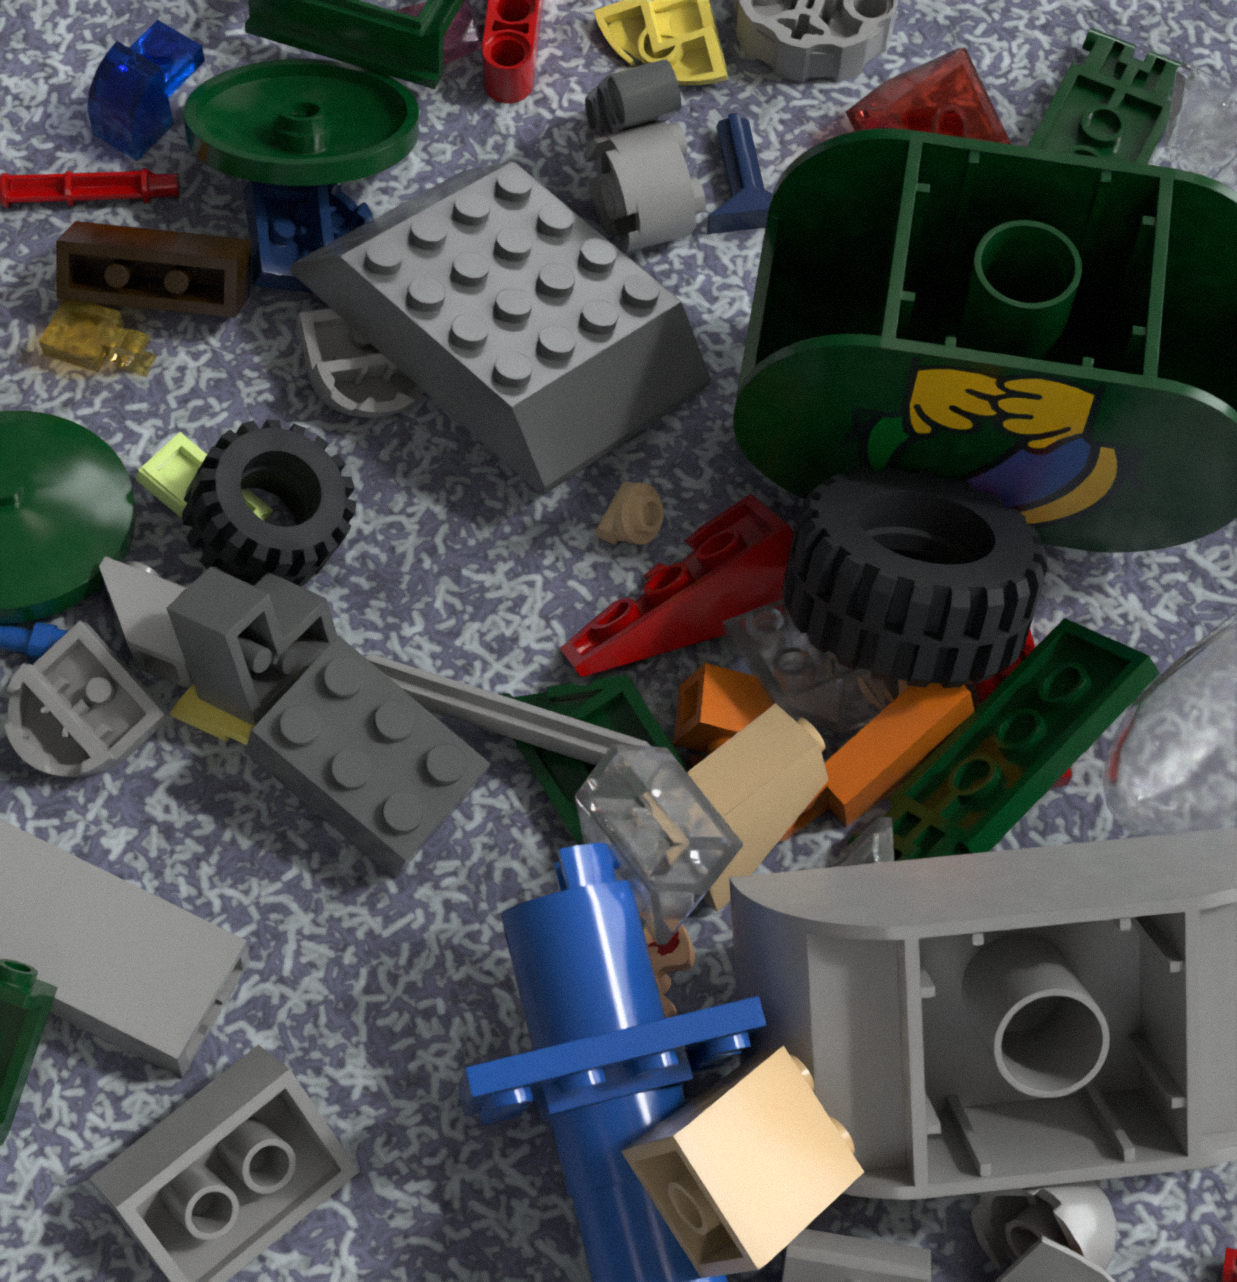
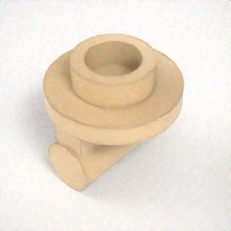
(632, 515)

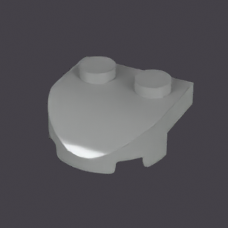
(350, 370)
(79, 708)

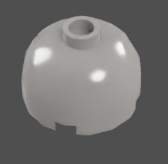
(1066, 1213)

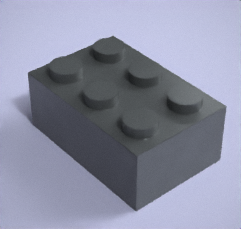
(366, 756)

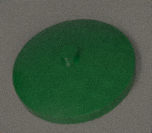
(301, 122)
(60, 514)

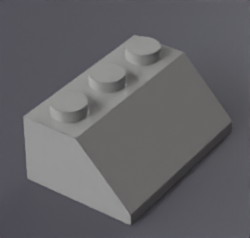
(226, 1172)

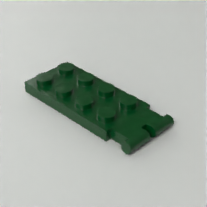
(1110, 103)
(1016, 744)

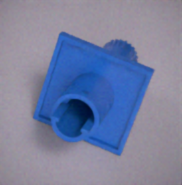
(602, 1058)

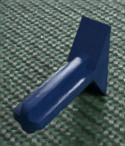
(749, 199)

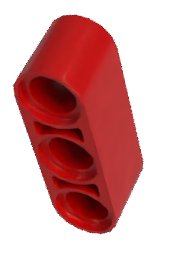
(510, 48)

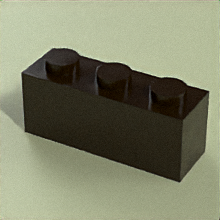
(153, 269)

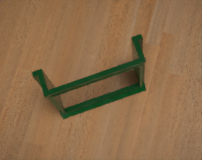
(360, 34)

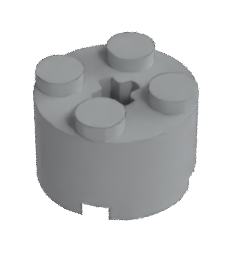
(644, 185)

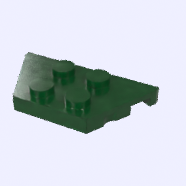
(605, 703)

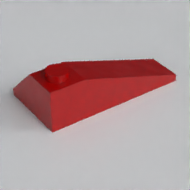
(732, 570)

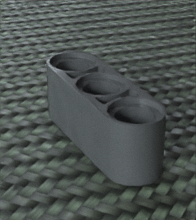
(633, 98)

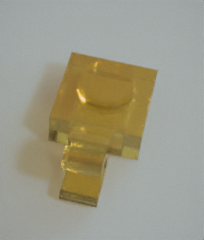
(91, 333)

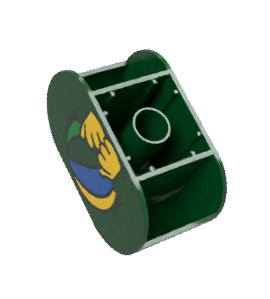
(1003, 326)

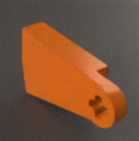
(887, 752)

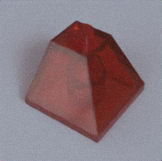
(933, 98)

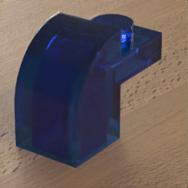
(133, 88)

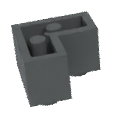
(249, 640)

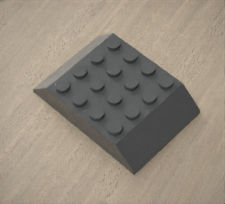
(514, 319)

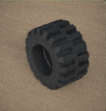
(295, 472)

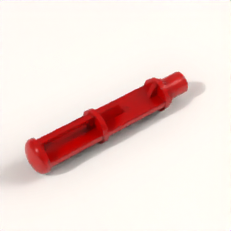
(87, 186)

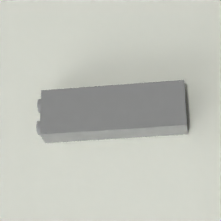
(115, 952)

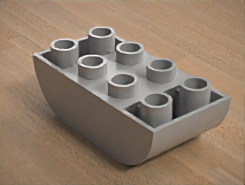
(1007, 1008)

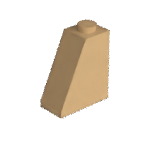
(761, 787)

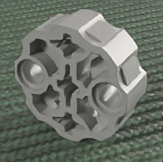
(815, 36)

